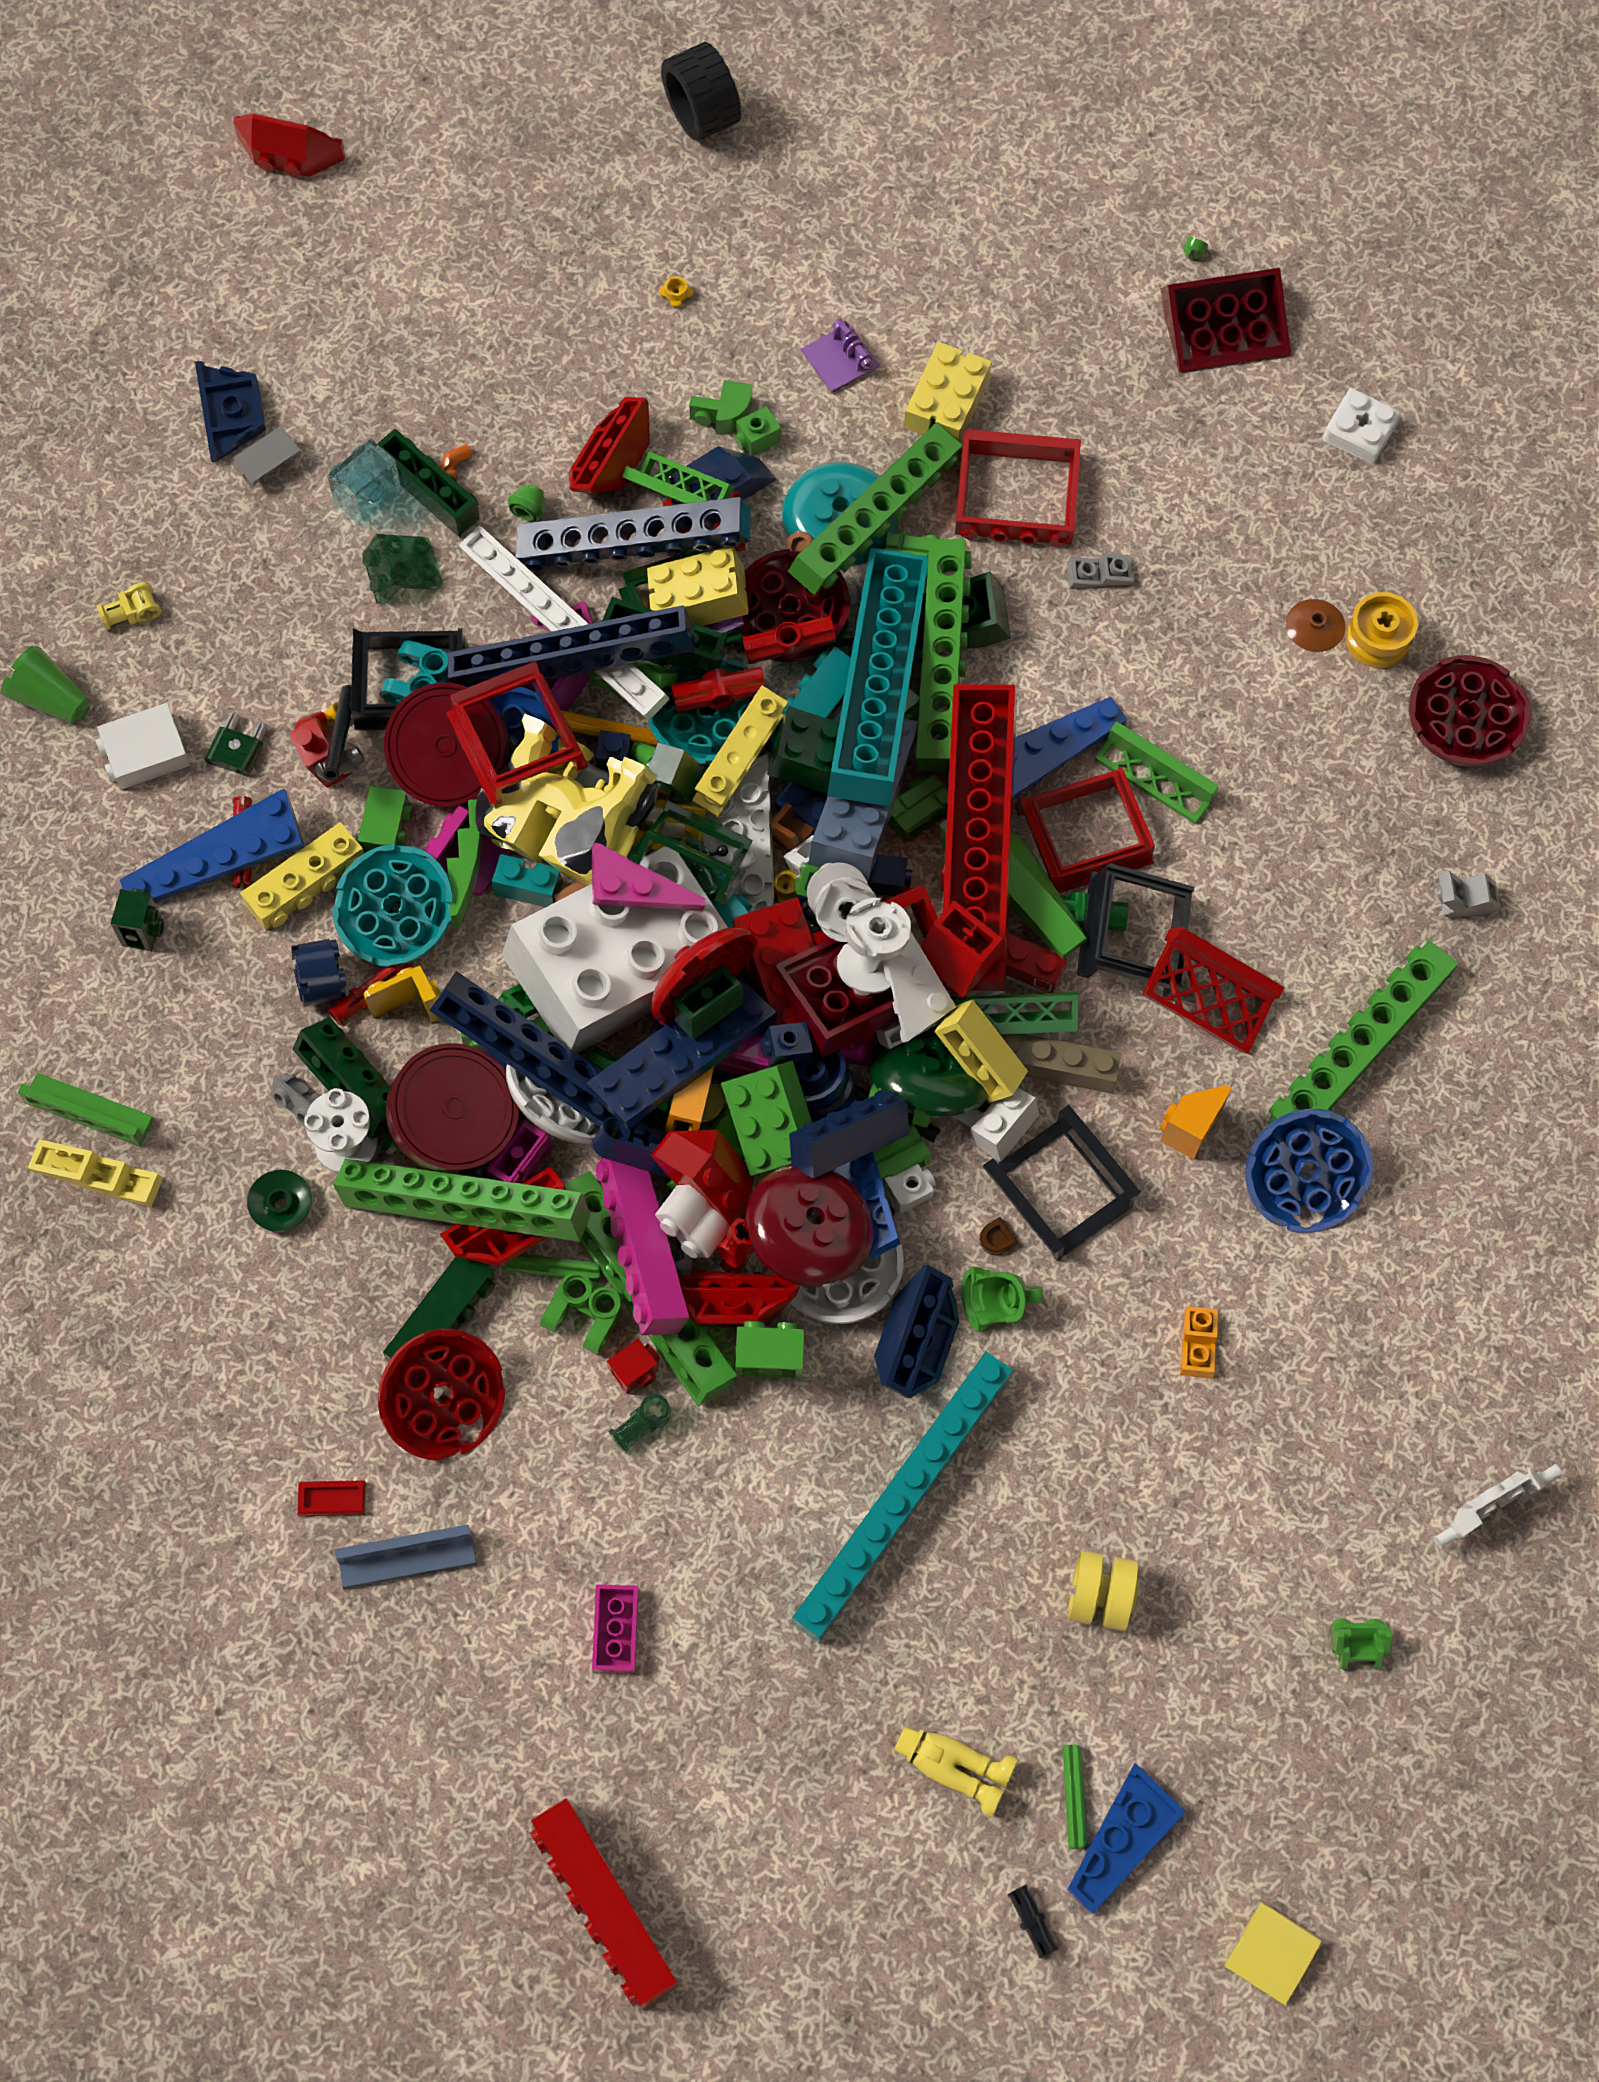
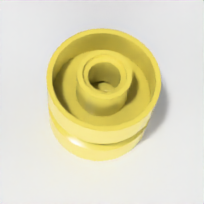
(1112, 1591)

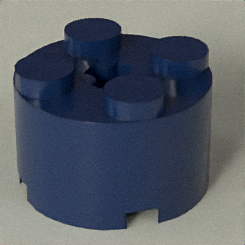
(318, 972)

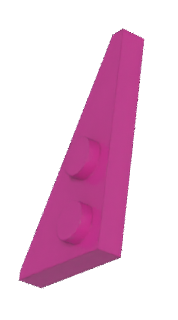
(626, 883)

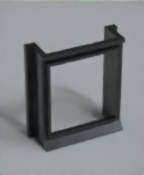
(377, 715)
(1096, 923)
(1097, 1158)

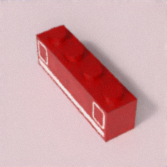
(1033, 965)

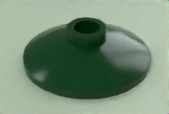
(276, 1186)

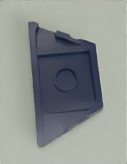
(229, 408)

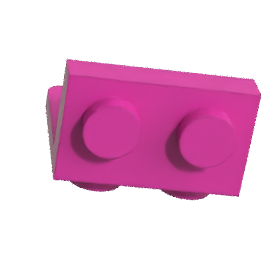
(447, 846)

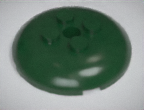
(926, 1076)

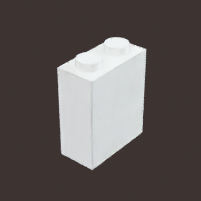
(142, 746)

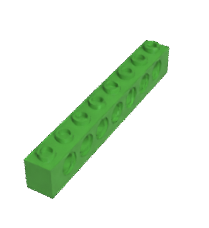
(875, 508)
(943, 557)
(1428, 961)
(462, 1199)
(680, 1355)

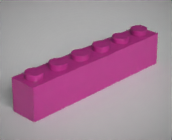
(642, 1248)

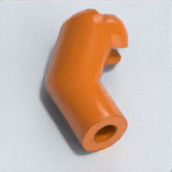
(454, 457)

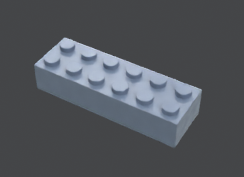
(855, 829)

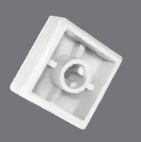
(1363, 441)

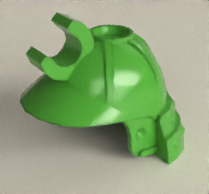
(985, 1289)

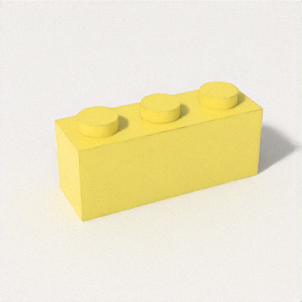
(981, 1050)

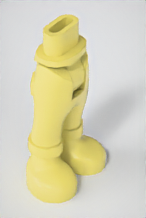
(938, 1757)

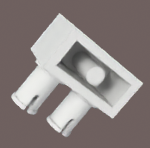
(1002, 1123)

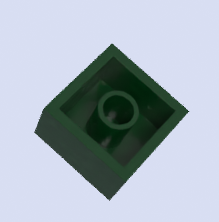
(804, 749)

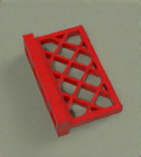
(1220, 964)

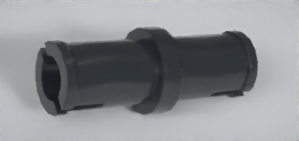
(1033, 1921)

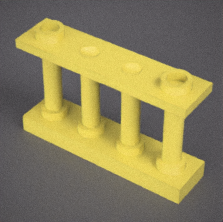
(739, 751)

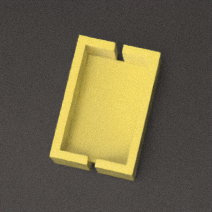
(948, 391)
(705, 583)

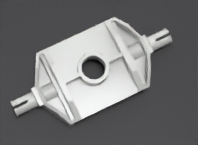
(1473, 1511)

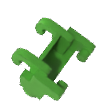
(1360, 1641)

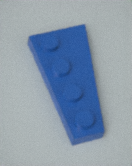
(1127, 1834)

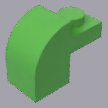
(732, 406)

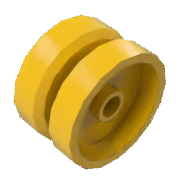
(1381, 630)

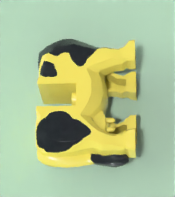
(558, 816)

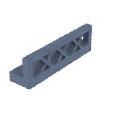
(406, 1556)

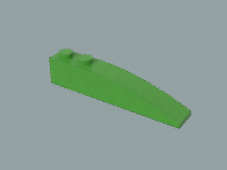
(1037, 900)

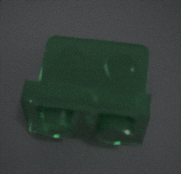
(400, 563)

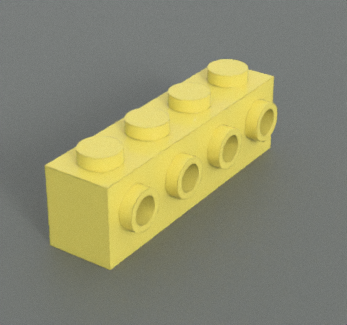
(302, 877)

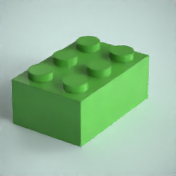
(764, 1112)
(769, 1350)

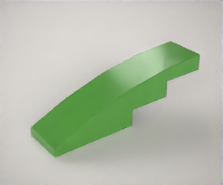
(465, 869)

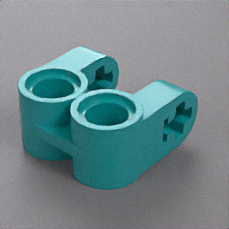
(422, 657)

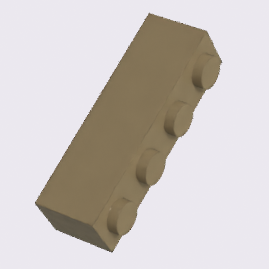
(1066, 1062)

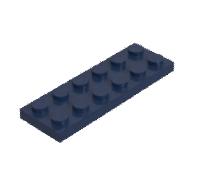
(673, 1060)

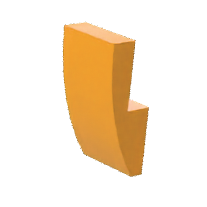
(1199, 1342)

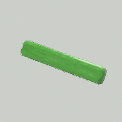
(552, 1266)
(1075, 1797)

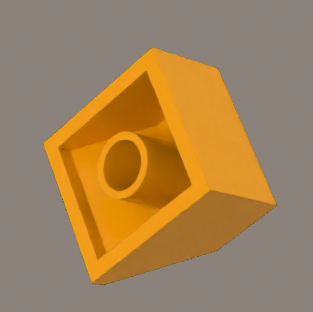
(1192, 1119)

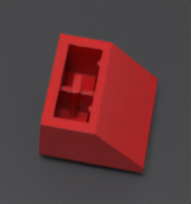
(961, 948)

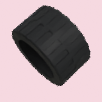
(701, 91)

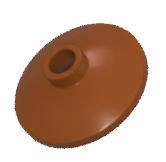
(1311, 635)

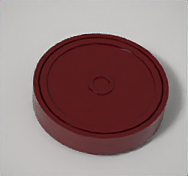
(426, 752)
(451, 1109)

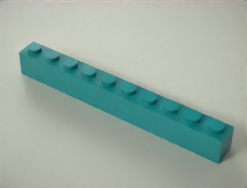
(901, 1497)

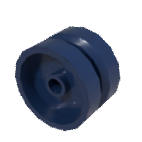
(826, 1084)

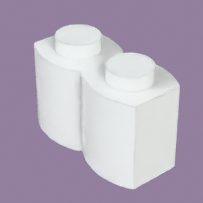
(692, 1222)

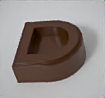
(997, 1238)

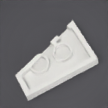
(916, 990)

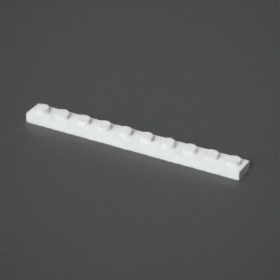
(556, 615)

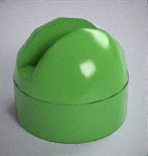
(1196, 245)

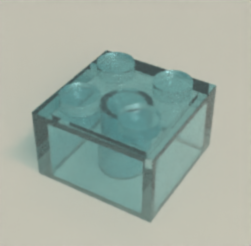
(364, 481)

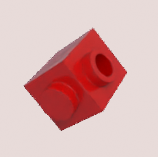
(634, 1366)

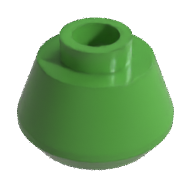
(528, 503)

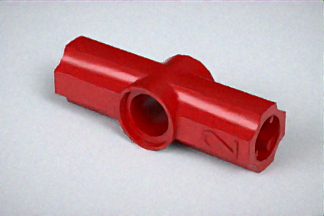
(808, 636)
(717, 689)
(735, 1248)

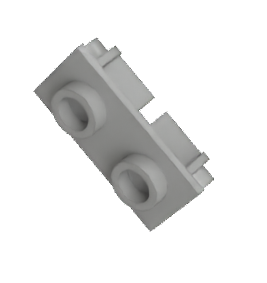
(290, 1093)

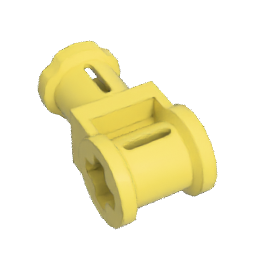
(130, 606)

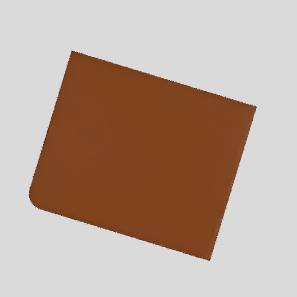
(788, 829)

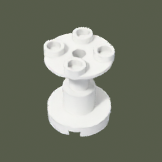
(833, 894)
(873, 934)
(339, 1129)

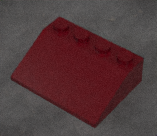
(1227, 319)
(827, 1004)

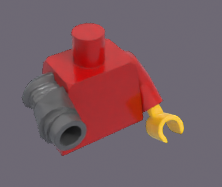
(312, 743)

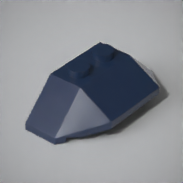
(738, 469)
(918, 1333)

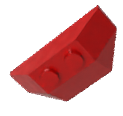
(287, 145)
(613, 445)
(710, 1167)
(496, 1245)
(735, 1298)

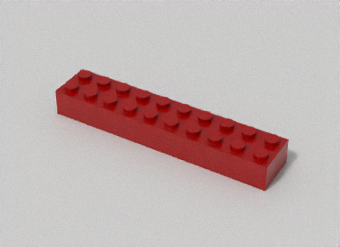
(981, 810)

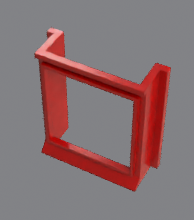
(474, 749)
(1078, 874)

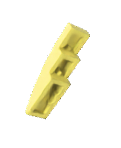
(95, 1172)

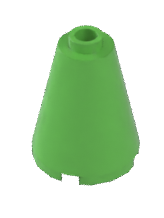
(44, 687)

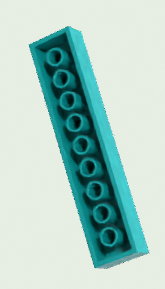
(878, 677)

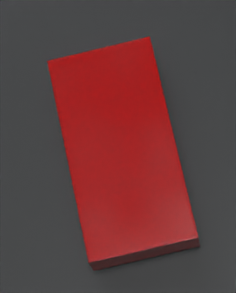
(331, 1498)

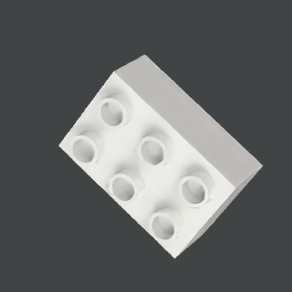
(599, 964)

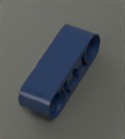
(629, 1146)

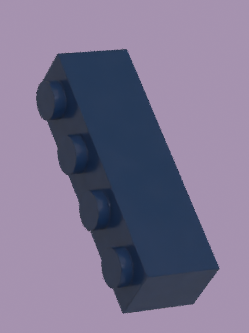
(849, 1133)

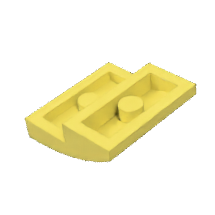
(1273, 1953)

